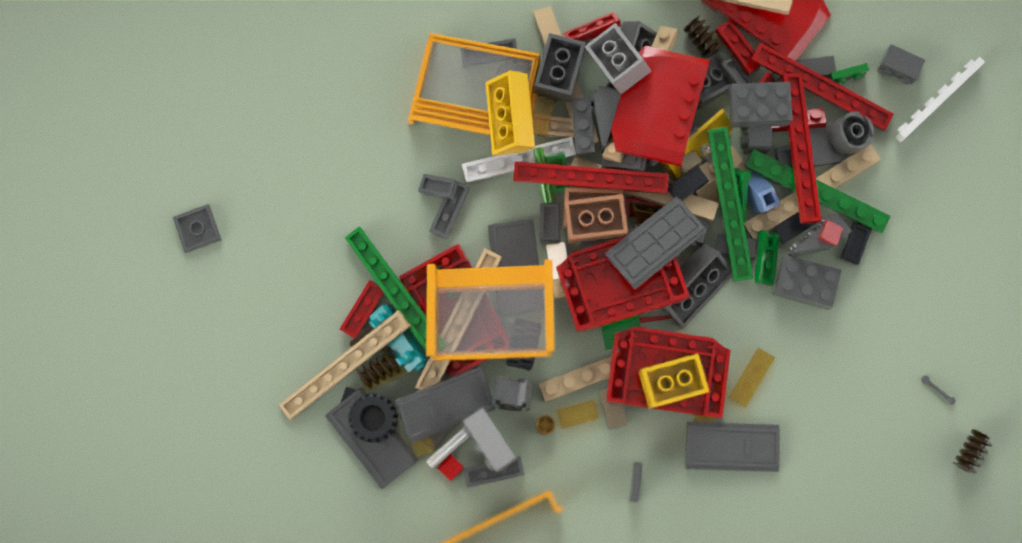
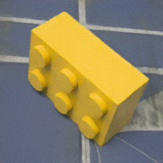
(673, 381)

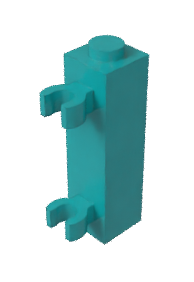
(405, 346)

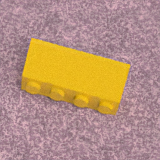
(510, 113)
(698, 139)

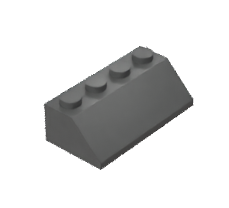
(704, 276)

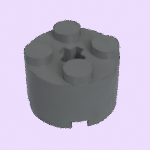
(851, 133)
(512, 394)

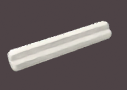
(447, 449)

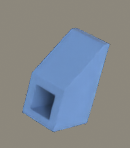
(761, 194)

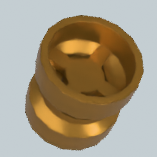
(547, 423)

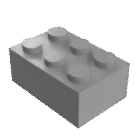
(618, 58)
(488, 441)

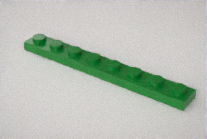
(827, 195)
(730, 204)
(389, 283)

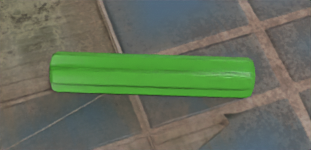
(545, 188)

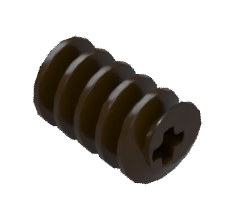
(702, 37)
(379, 370)
(972, 451)

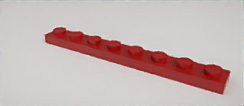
(822, 86)
(802, 153)
(590, 177)

